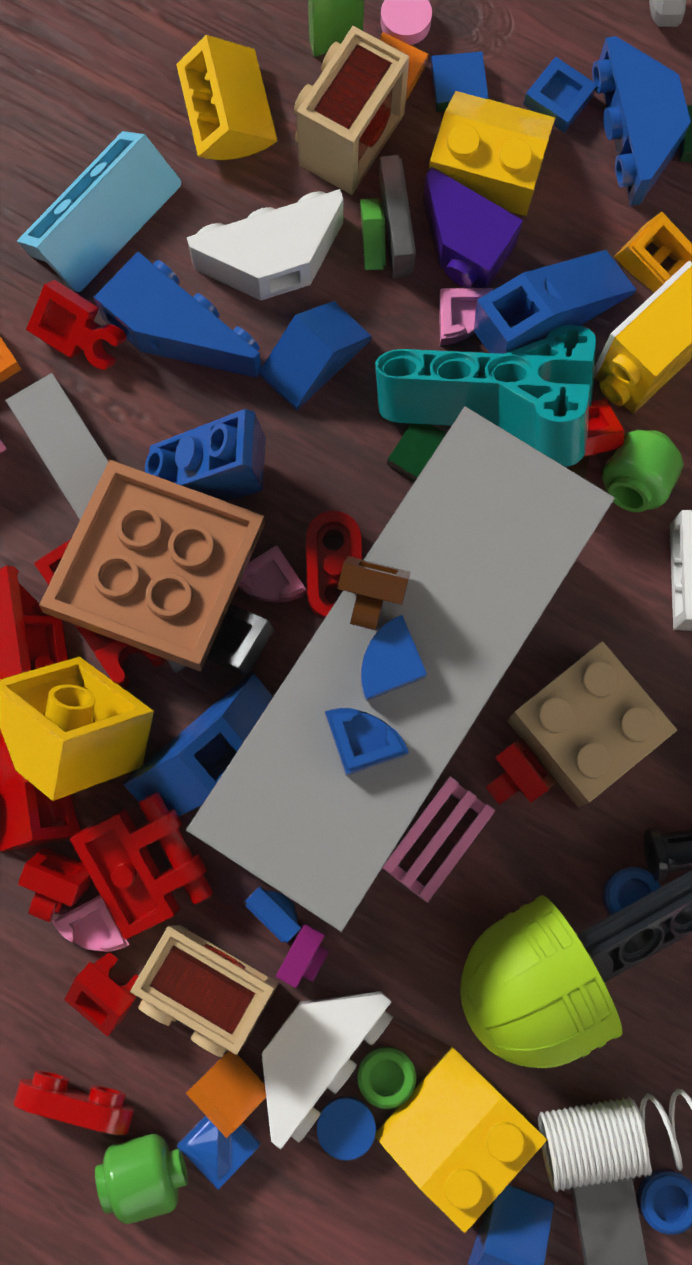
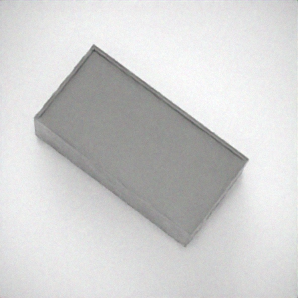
(485, 551)

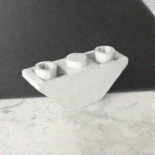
(272, 247)
(314, 1055)

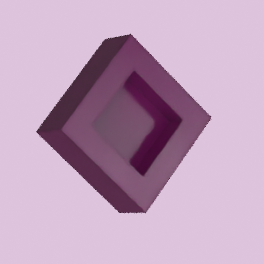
(304, 957)

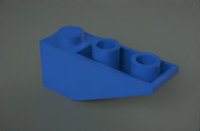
(549, 298)
(170, 322)

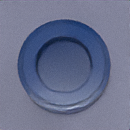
(627, 887)
(346, 1128)
(666, 1201)

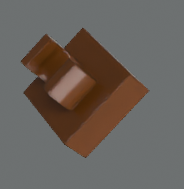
(373, 586)

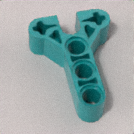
(530, 392)

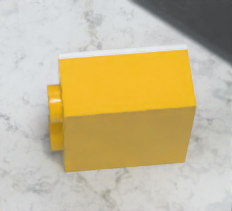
(649, 344)

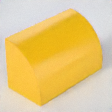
(225, 100)

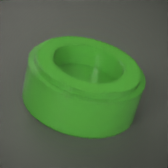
(386, 1077)

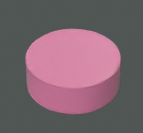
(406, 19)

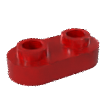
(324, 564)
(50, 1097)

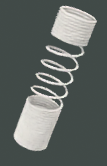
(602, 1141)

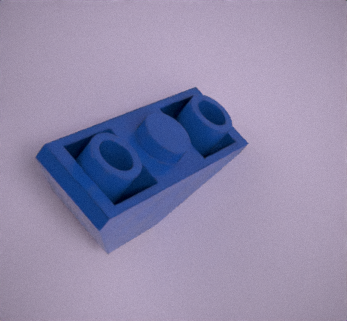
(642, 114)
(215, 458)
(199, 755)

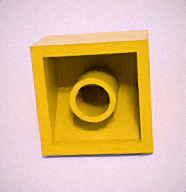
(492, 149)
(71, 727)
(459, 1139)

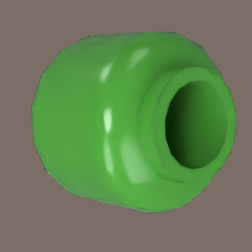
(642, 470)
(140, 1179)

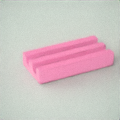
(466, 801)

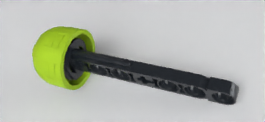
(540, 988)

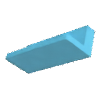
(101, 209)

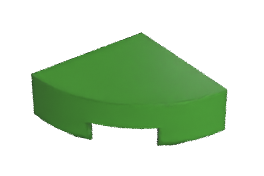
(373, 233)

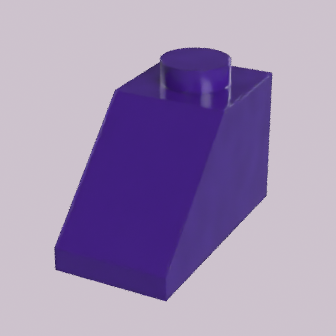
(467, 231)

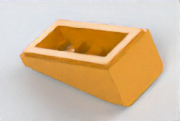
(647, 267)

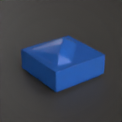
(275, 912)
(216, 1155)

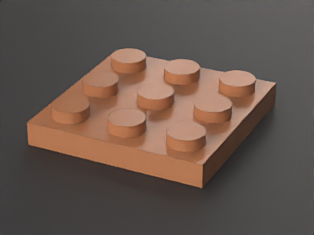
(153, 565)

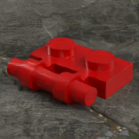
(126, 872)

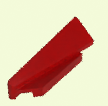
(28, 643)

